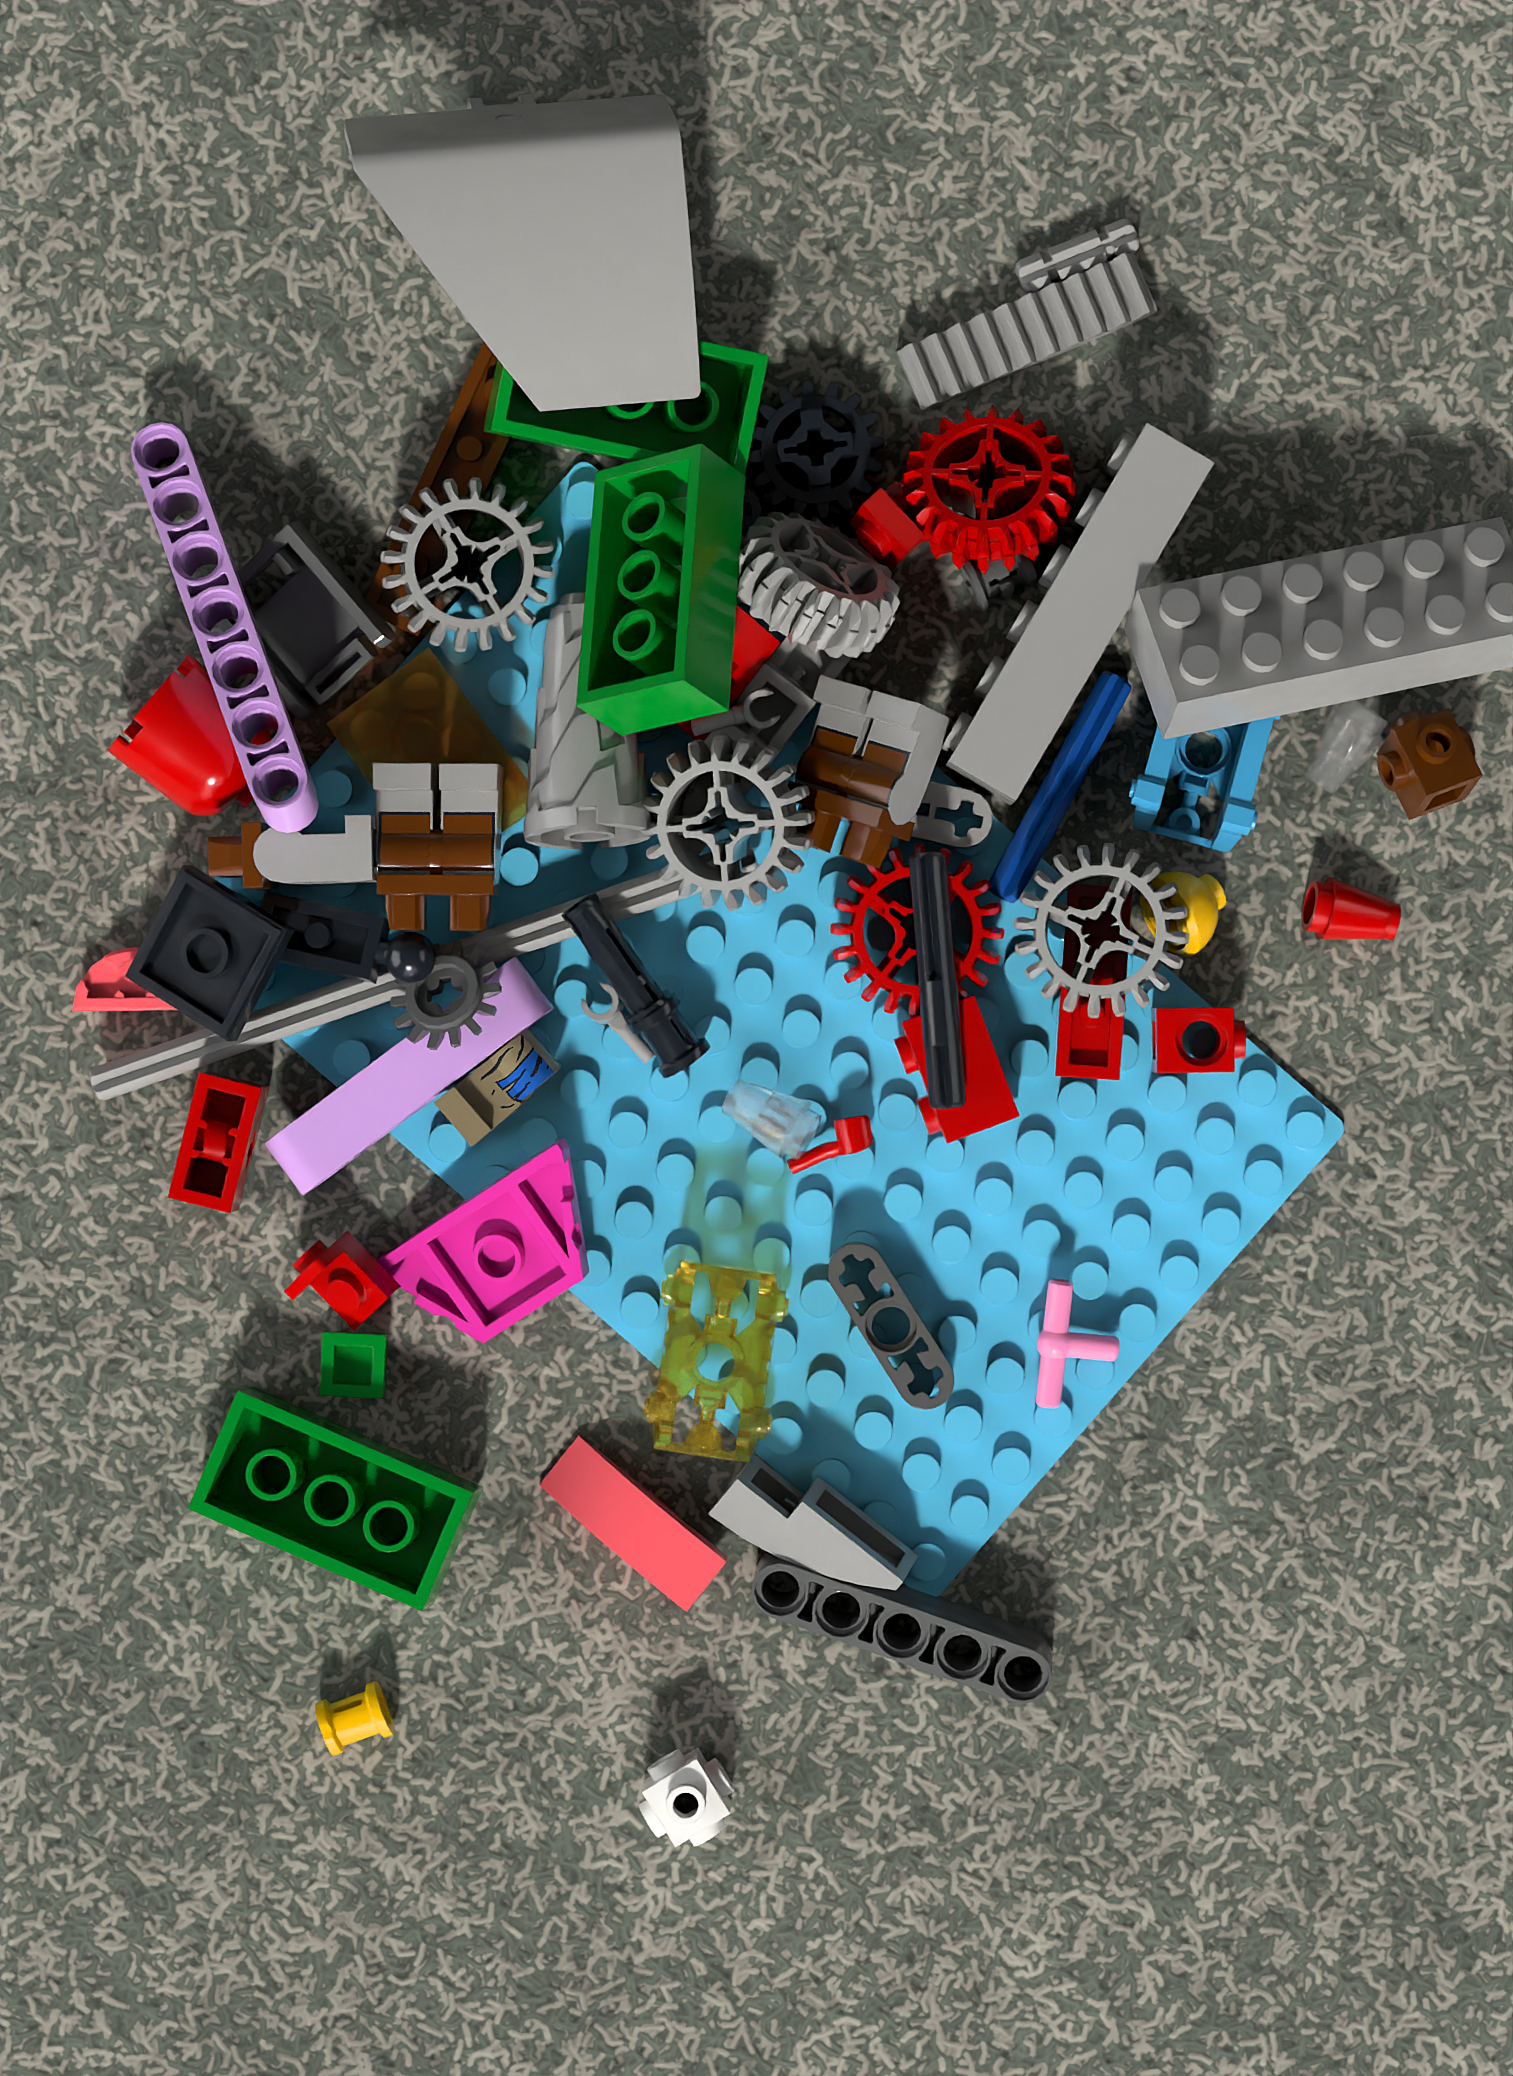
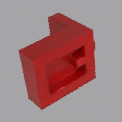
(344, 1278)

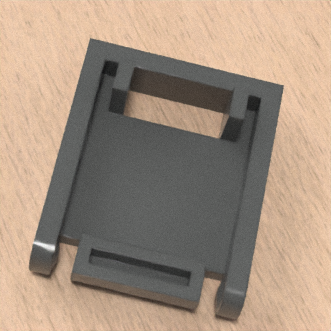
(312, 622)

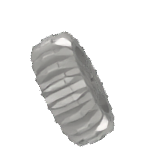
(514, 537)
(815, 585)
(727, 850)
(1050, 908)

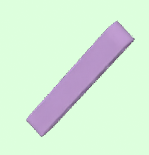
(228, 652)

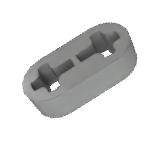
(941, 831)

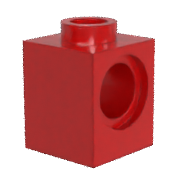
(1167, 1045)

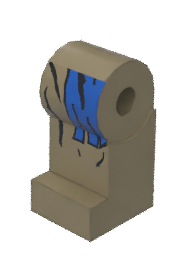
(498, 1087)

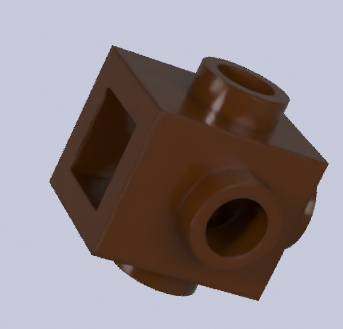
(1428, 762)

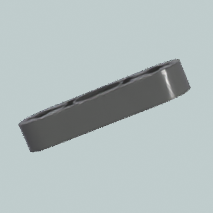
(903, 1374)

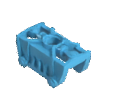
(1232, 778)

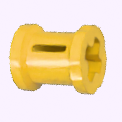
(354, 1718)

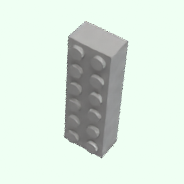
(1079, 613)
(1325, 627)

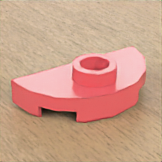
(109, 990)

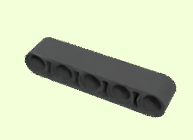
(921, 1649)

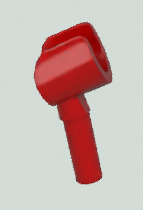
(852, 1136)

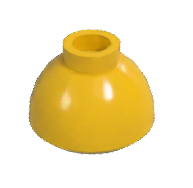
(1202, 899)

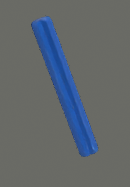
(1059, 787)

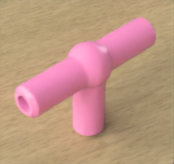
(1057, 1343)

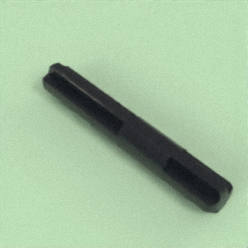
(937, 980)

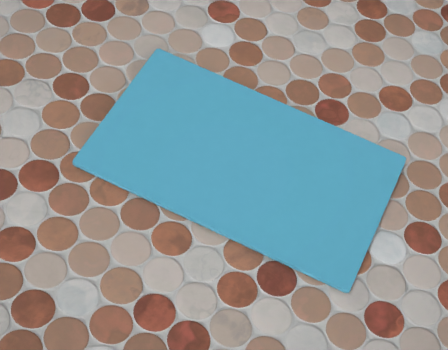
(1098, 1182)

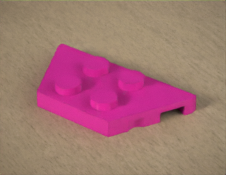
(498, 1249)

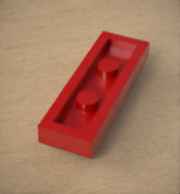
(1087, 1044)

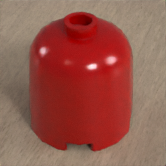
(185, 745)

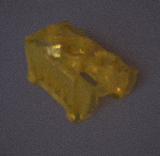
(751, 1353)

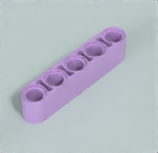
(401, 1085)

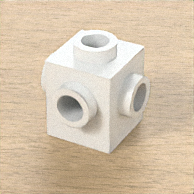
(692, 1775)

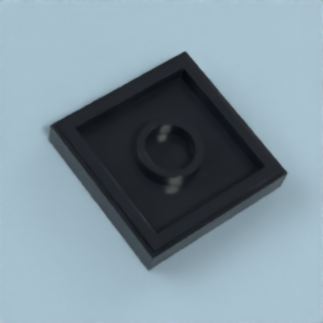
(209, 953)

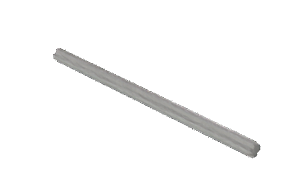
(356, 995)

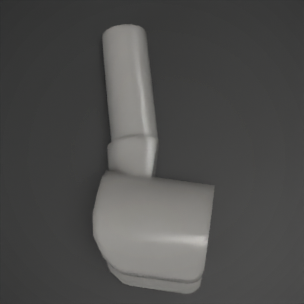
(735, 716)
(618, 1022)

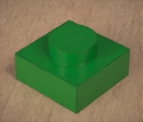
(353, 1364)

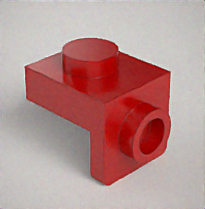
(885, 527)

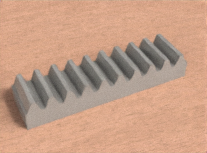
(1026, 331)

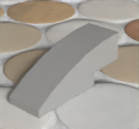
(812, 1528)

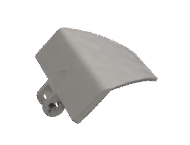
(551, 237)

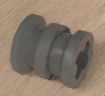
(997, 579)

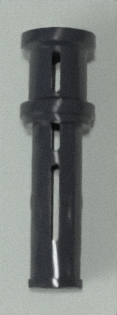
(650, 1009)

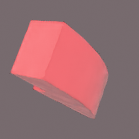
(634, 1523)

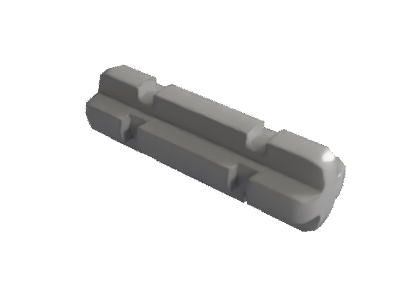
(1076, 255)

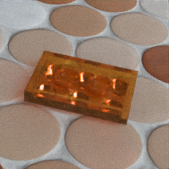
(426, 719)

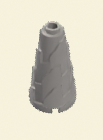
(581, 773)

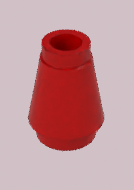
(1348, 913)

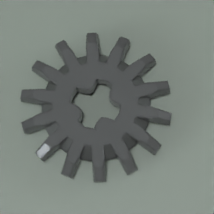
(429, 1015)

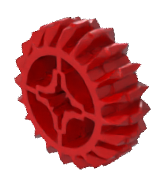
(1021, 504)
(873, 897)

